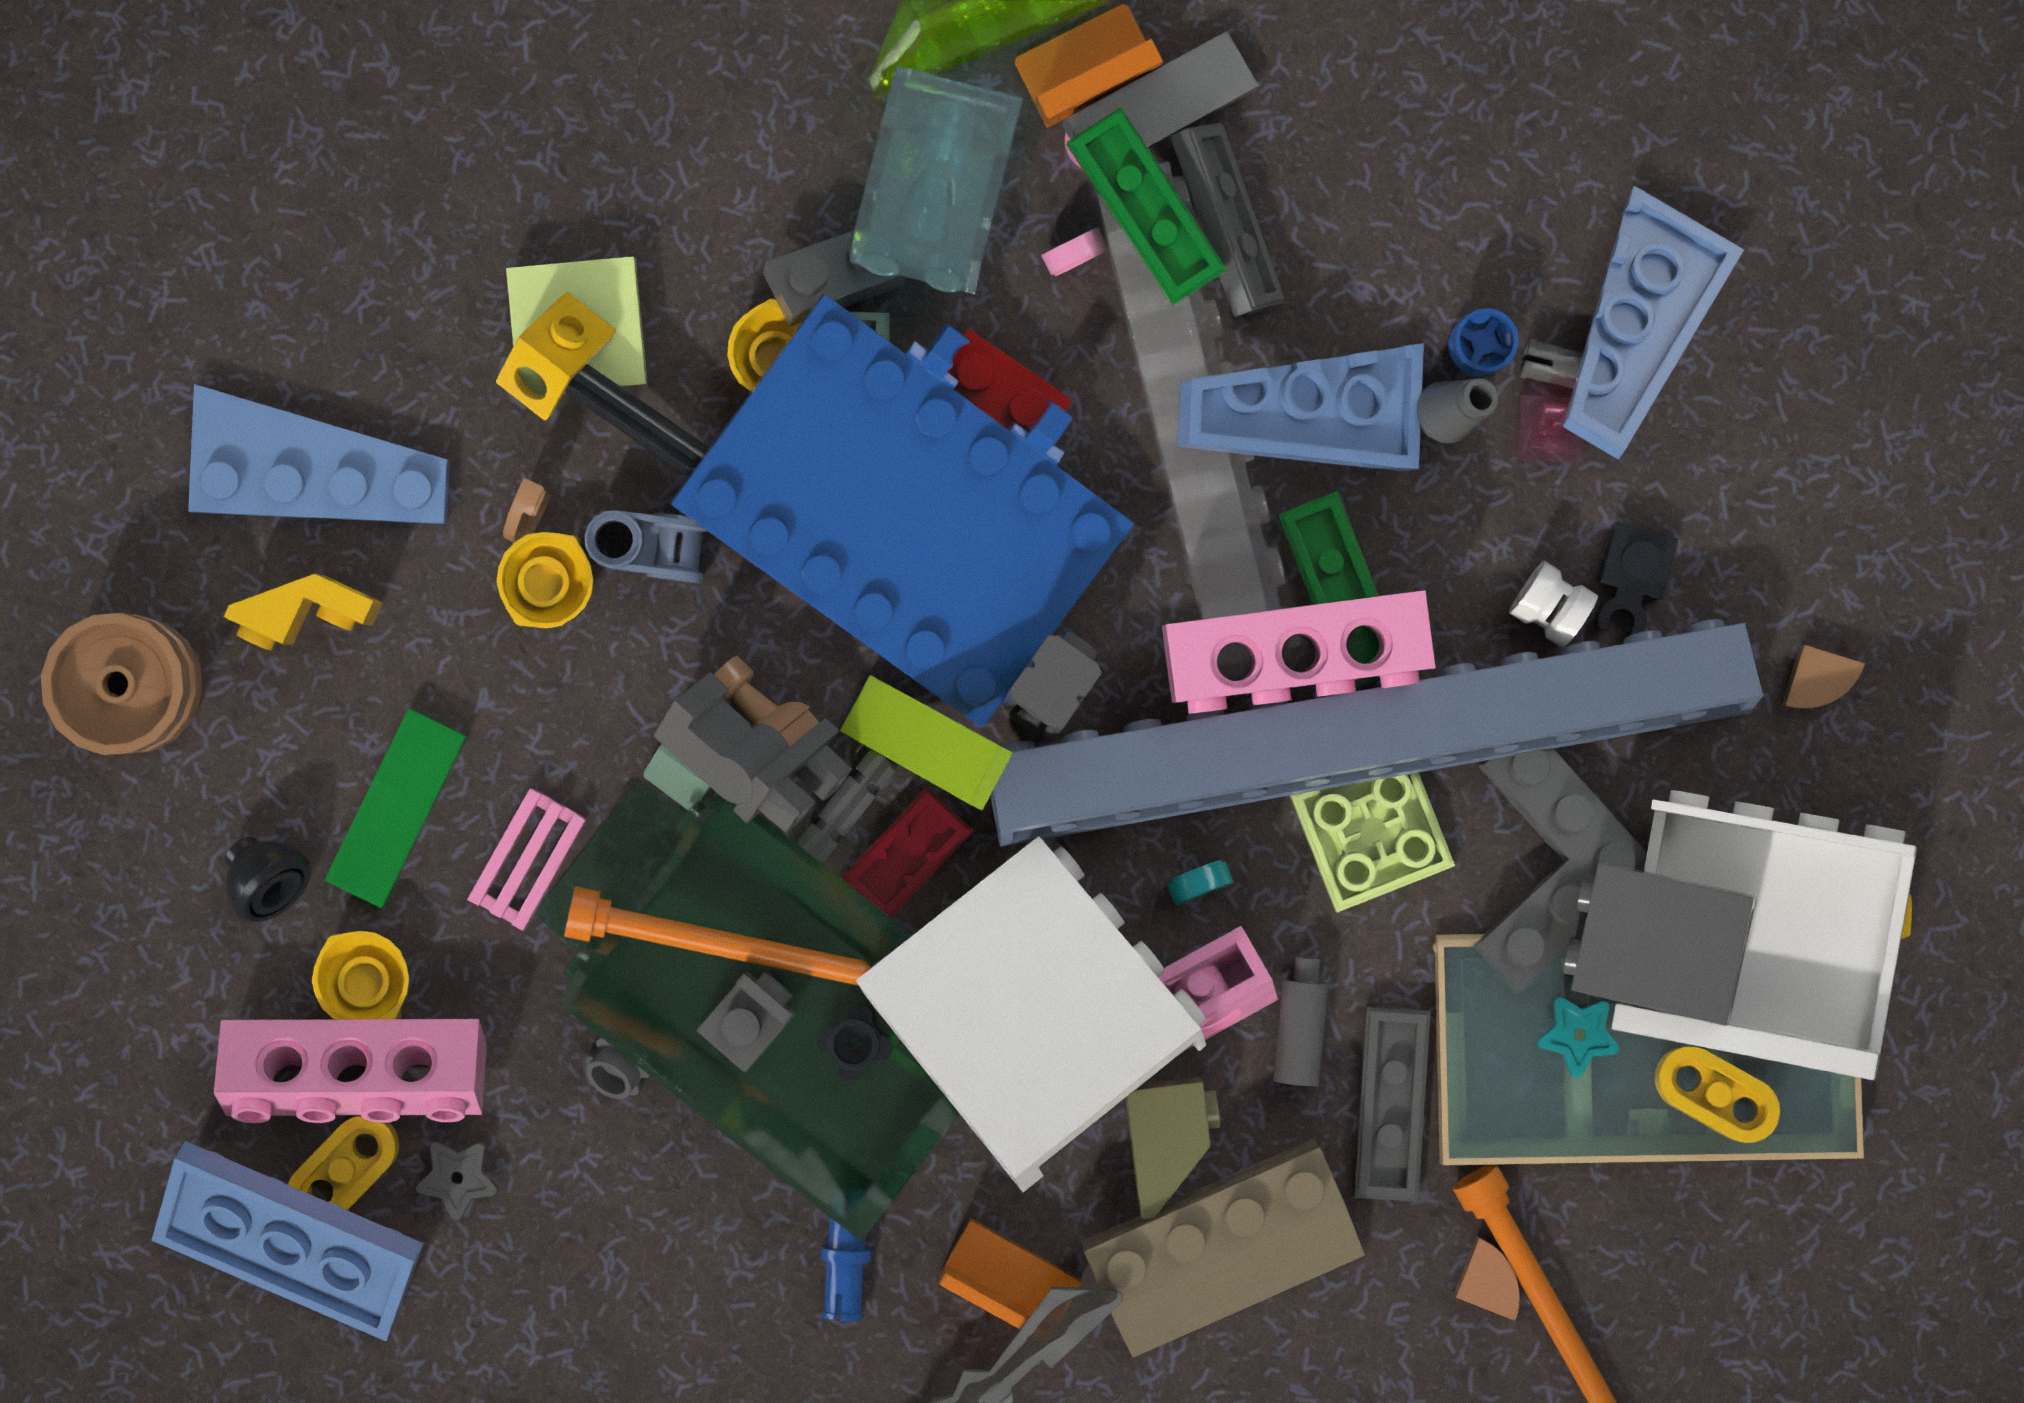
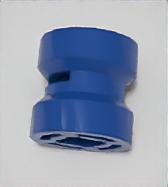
(1489, 333)

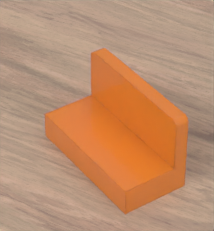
(1086, 64)
(1000, 1274)

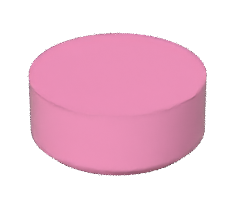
(1075, 252)

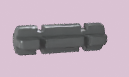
(847, 805)

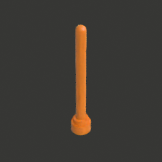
(595, 916)
(1486, 1197)

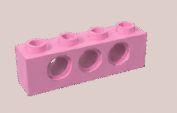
(1396, 619)
(1223, 981)
(257, 1049)

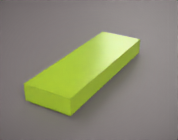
(926, 742)

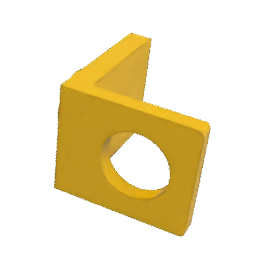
(557, 350)

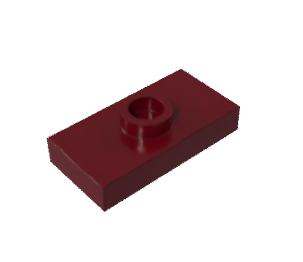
(908, 852)

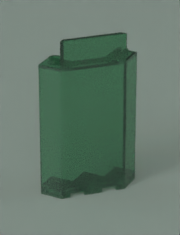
(825, 1137)

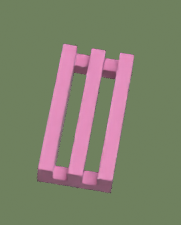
(500, 906)

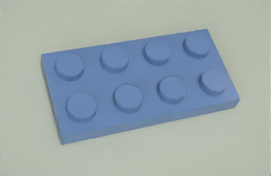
(286, 1241)

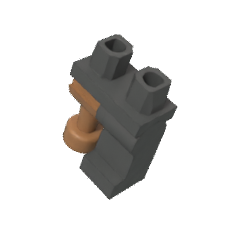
(755, 763)

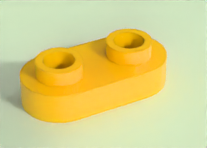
(1715, 1093)
(344, 1166)

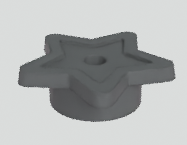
(467, 1162)

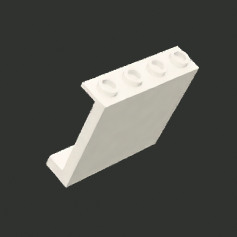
(1818, 936)
(1032, 1008)

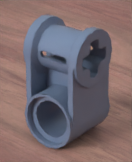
(652, 545)

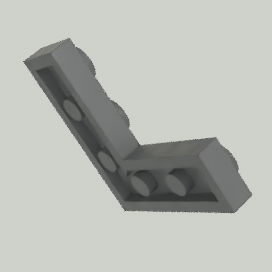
(1580, 834)

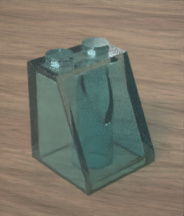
(935, 180)

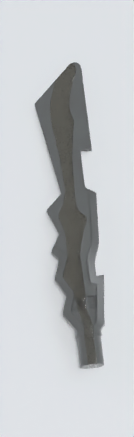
(1048, 1334)

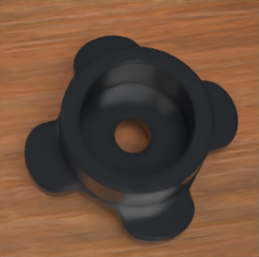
(836, 1042)

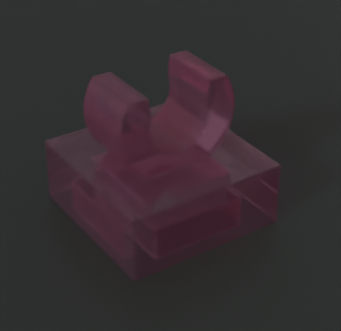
(1542, 431)

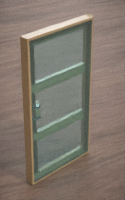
(1522, 1106)

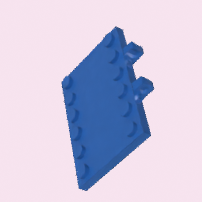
(904, 507)

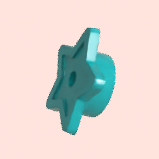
(1561, 1035)

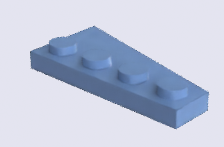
(1647, 311)
(1317, 410)
(292, 466)

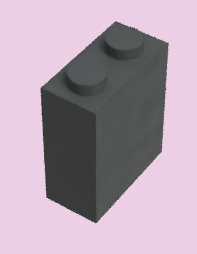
(1660, 942)

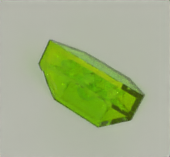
(948, 33)

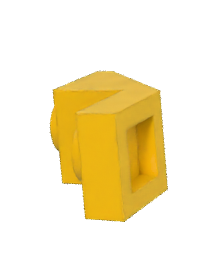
(282, 611)

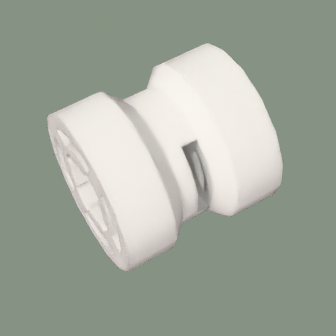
(1542, 595)

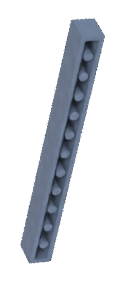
(1375, 732)

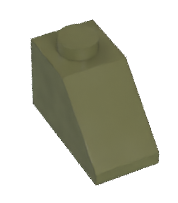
(1168, 1136)

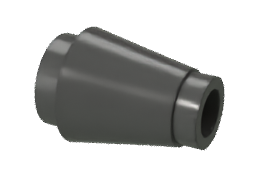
(1455, 408)

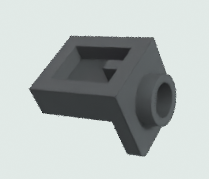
(749, 1019)

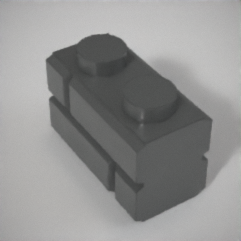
(1052, 685)

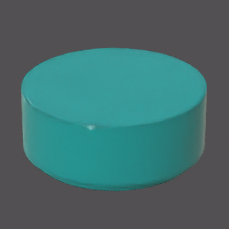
(1200, 882)

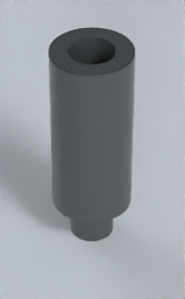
(1301, 1025)

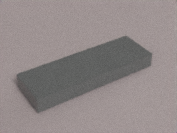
(1176, 92)
(1228, 218)
(1391, 1103)

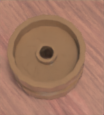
(82, 676)

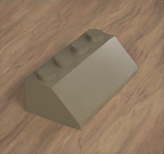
(1224, 1247)

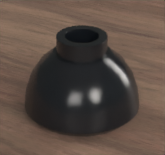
(264, 878)

